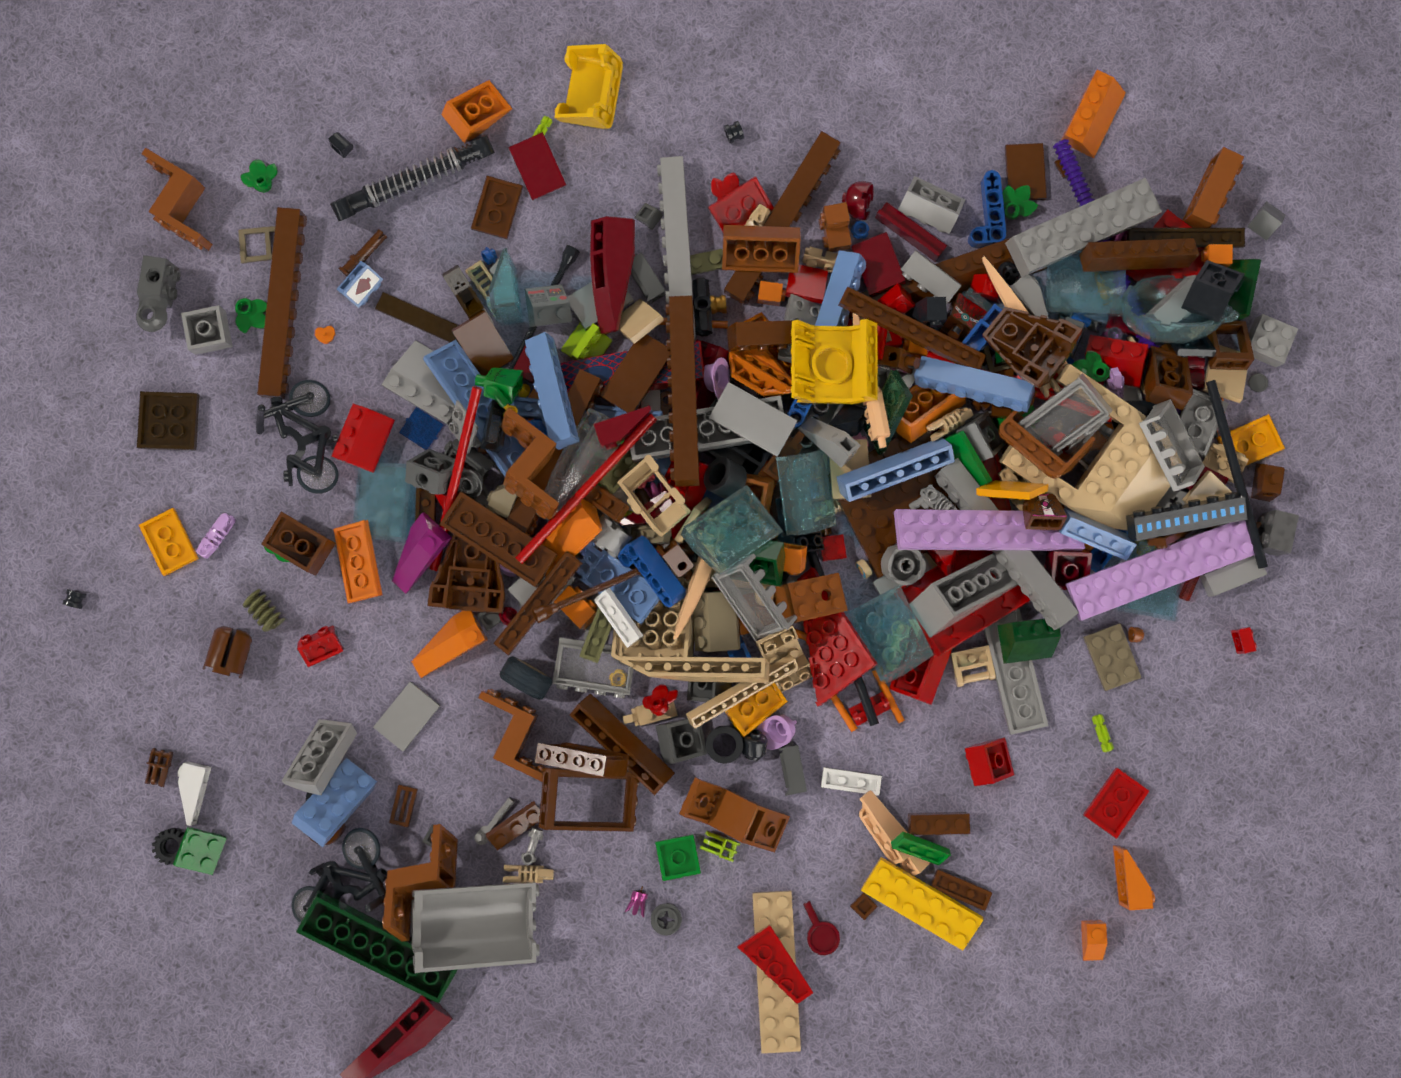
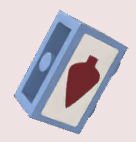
(360, 284)

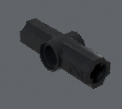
(703, 317)

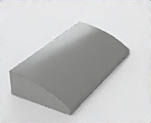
(753, 419)
(320, 756)

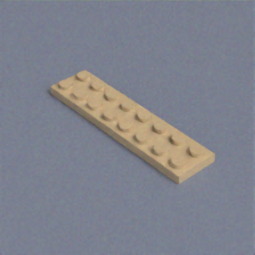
(776, 1009)

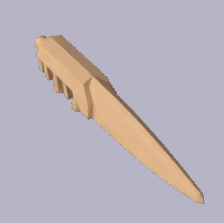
(1005, 292)
(876, 413)
(693, 594)

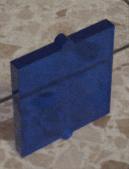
(421, 428)

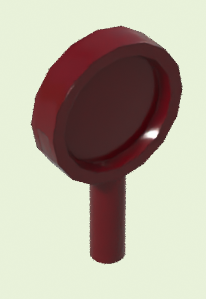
(822, 935)

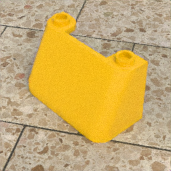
(592, 86)

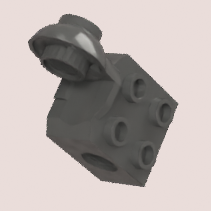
(156, 291)
(433, 473)

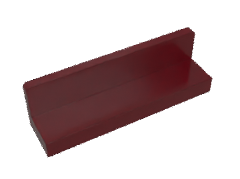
(910, 231)

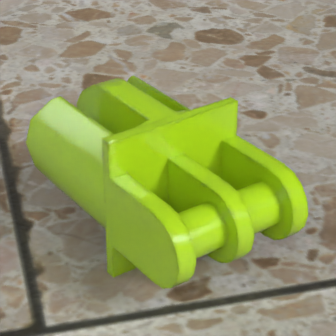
(721, 847)

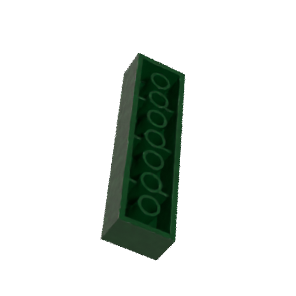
(369, 944)

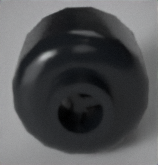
(754, 745)

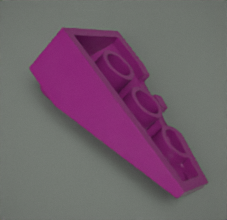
(421, 548)

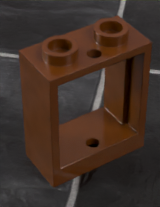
(1232, 360)

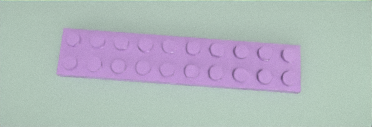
(974, 531)
(1160, 569)

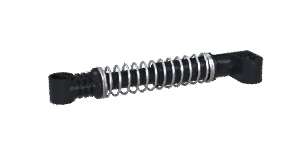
(405, 180)

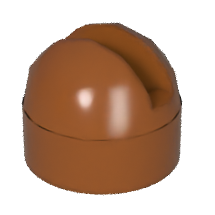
(1138, 634)

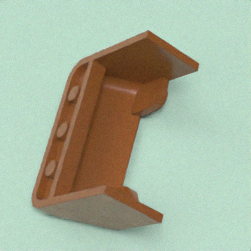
(1035, 451)

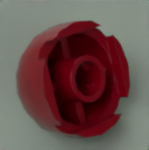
(858, 199)

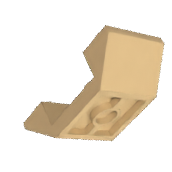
(780, 645)

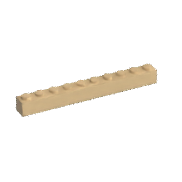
(739, 693)

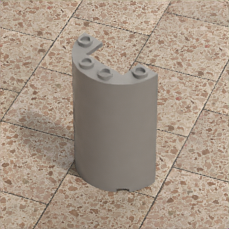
(473, 926)

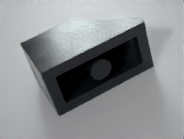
(850, 419)

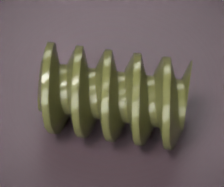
(262, 612)

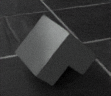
(1266, 221)

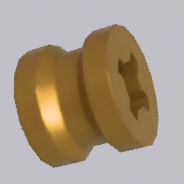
(718, 304)

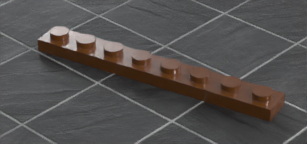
(911, 329)

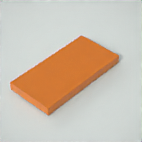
(357, 561)

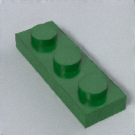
(920, 848)

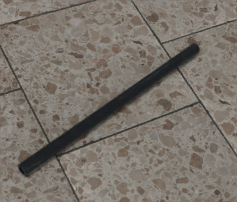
(1236, 471)
(859, 683)

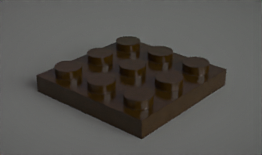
(168, 421)

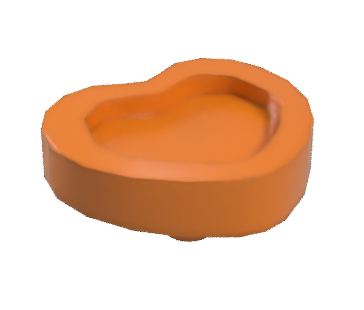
(325, 335)

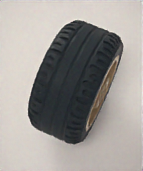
(525, 678)

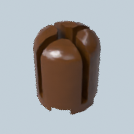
(218, 649)

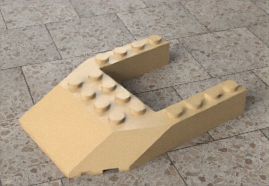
(1120, 477)
(668, 658)

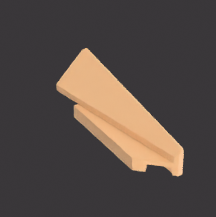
(884, 829)

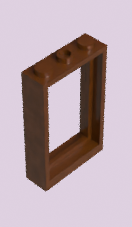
(549, 798)

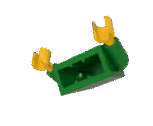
(503, 386)

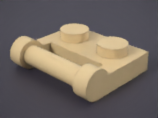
(972, 659)

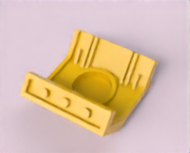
(834, 363)

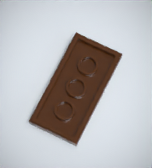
(636, 374)

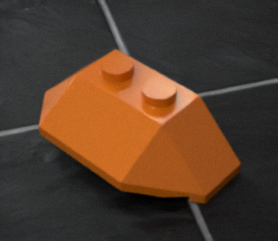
(758, 374)

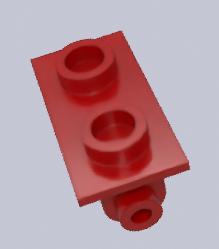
(880, 706)

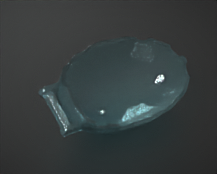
(1150, 291)

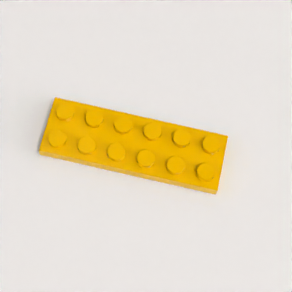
(922, 903)

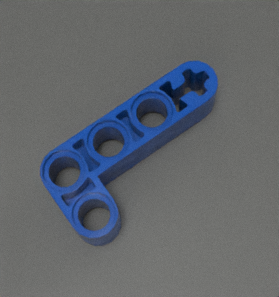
(990, 208)
(653, 569)

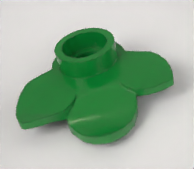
(258, 173)
(1020, 201)
(253, 316)
(1090, 366)

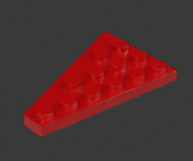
(835, 651)

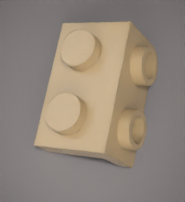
(1217, 460)

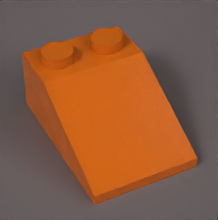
(475, 110)
(1132, 887)

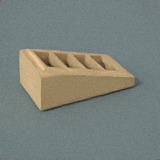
(473, 268)

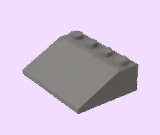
(417, 384)

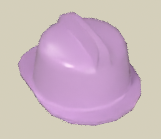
(717, 376)
(777, 730)

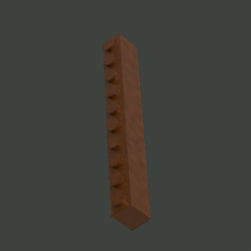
(789, 206)
(281, 303)
(683, 391)
(581, 397)

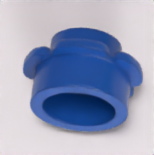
(860, 225)
(489, 256)

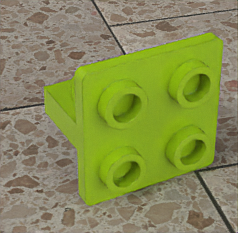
(586, 343)

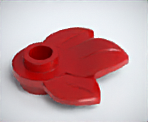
(721, 188)
(659, 700)

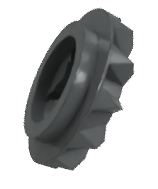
(658, 924)

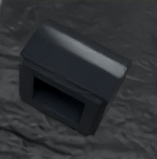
(340, 144)

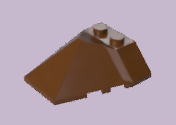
(1032, 344)
(467, 581)

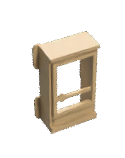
(667, 518)

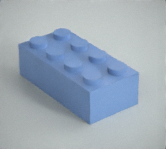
(326, 813)

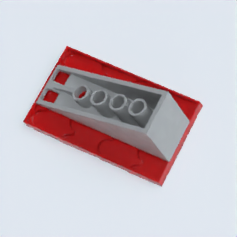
(964, 601)

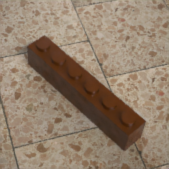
(1138, 254)
(618, 738)

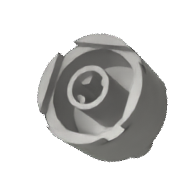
(612, 536)
(903, 575)

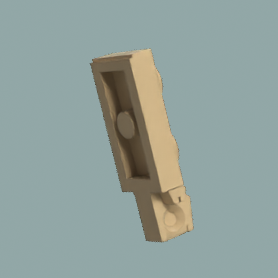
(643, 716)

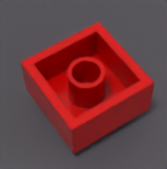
(834, 548)
(1243, 640)

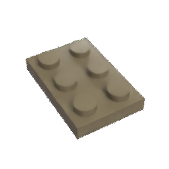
(1112, 657)

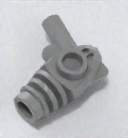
(932, 498)

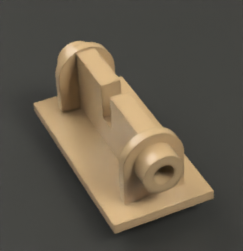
(813, 258)

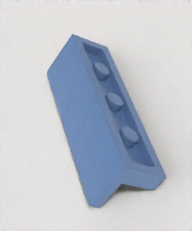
(1097, 535)

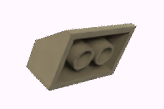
(715, 624)

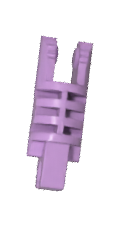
(1115, 382)
(215, 535)

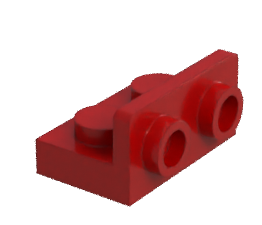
(319, 646)

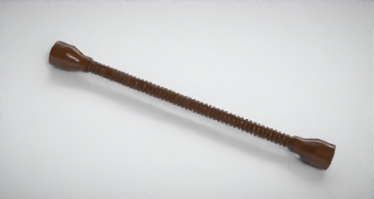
(544, 612)

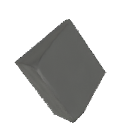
(649, 216)

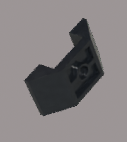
(1212, 291)
(812, 540)

